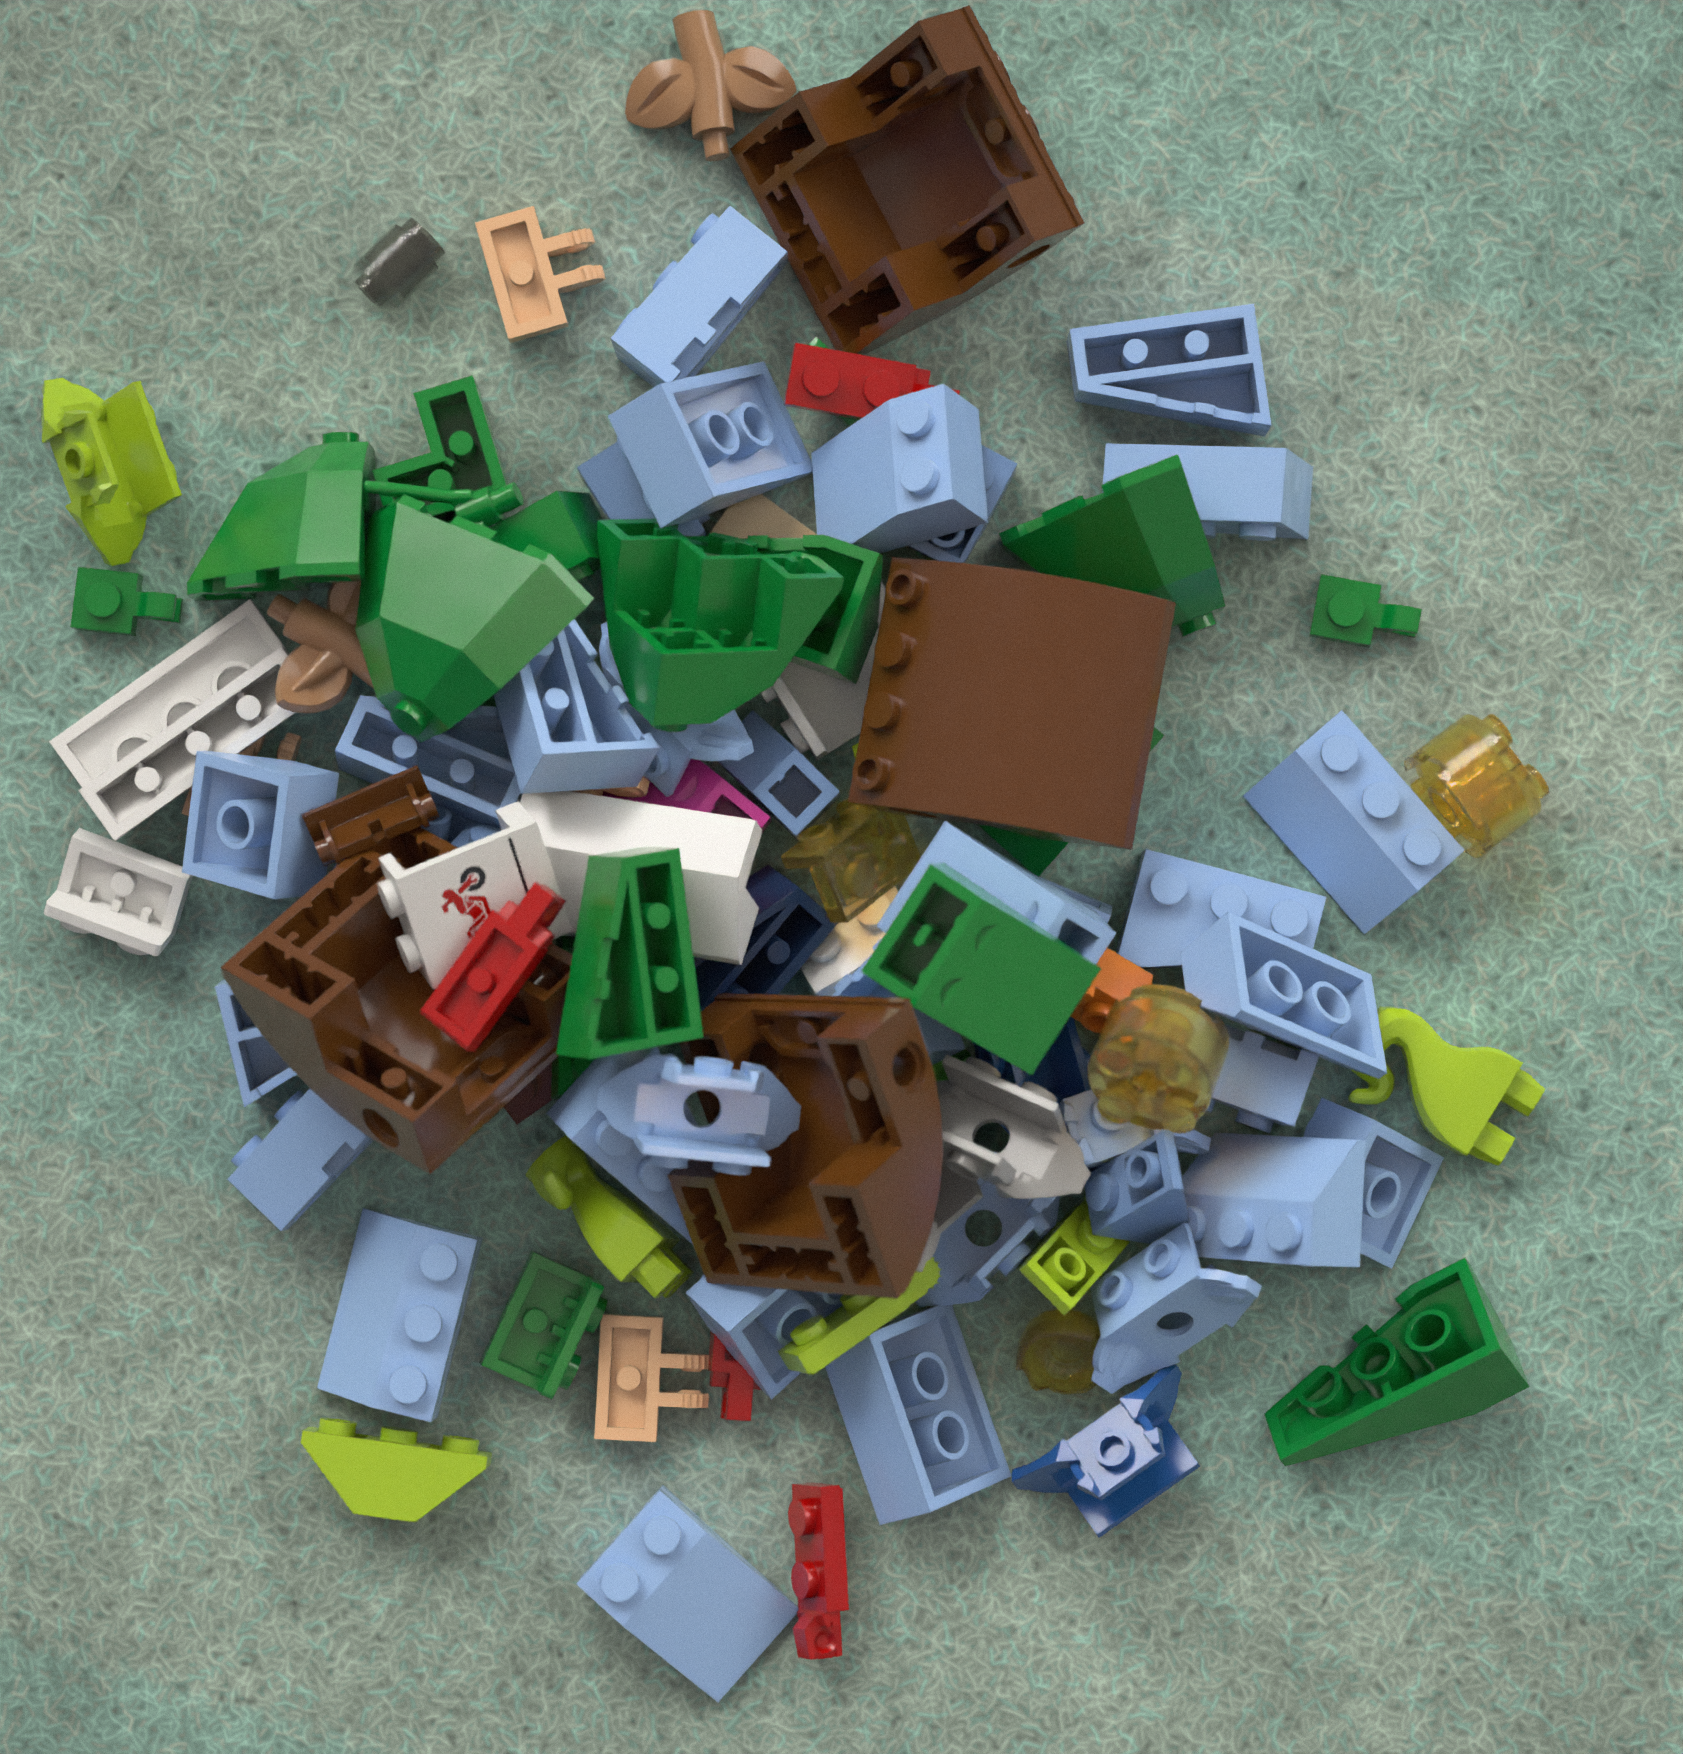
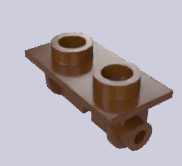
(349, 822)

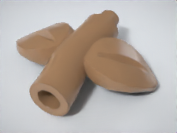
(706, 85)
(323, 665)

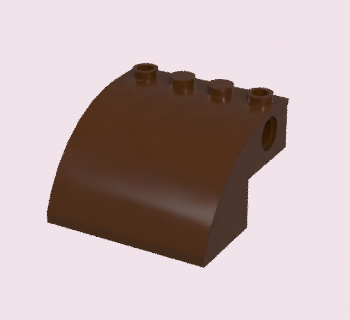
(907, 184)
(1012, 701)
(349, 1019)
(860, 1176)

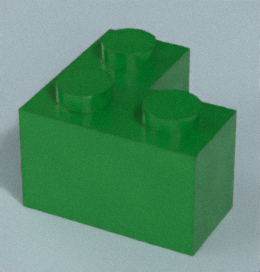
(459, 442)

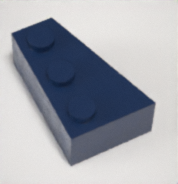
(781, 941)

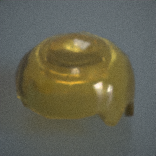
(1059, 1351)

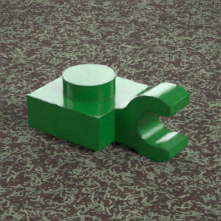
(114, 602)
(1350, 612)

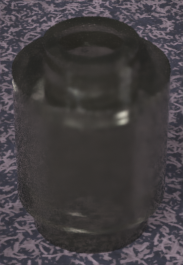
(398, 264)

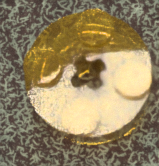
(1477, 782)
(1157, 1059)

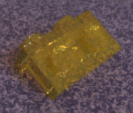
(854, 857)

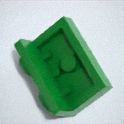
(544, 1325)

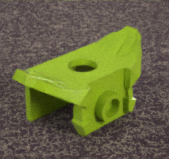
(108, 462)

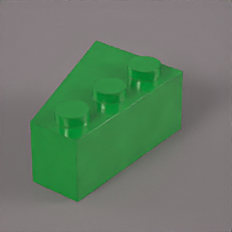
(631, 958)

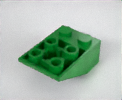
(981, 968)

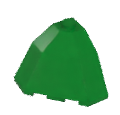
(294, 525)
(1132, 538)
(452, 613)
(702, 620)

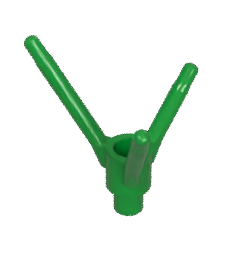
(481, 507)

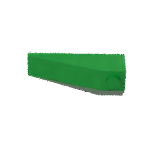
(850, 623)
(1420, 1369)

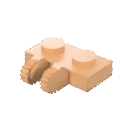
(524, 275)
(631, 1377)

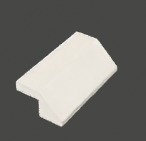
(204, 697)
(713, 853)

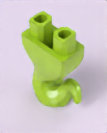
(1452, 1086)
(615, 1226)

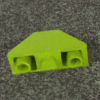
(1070, 1258)
(392, 1472)

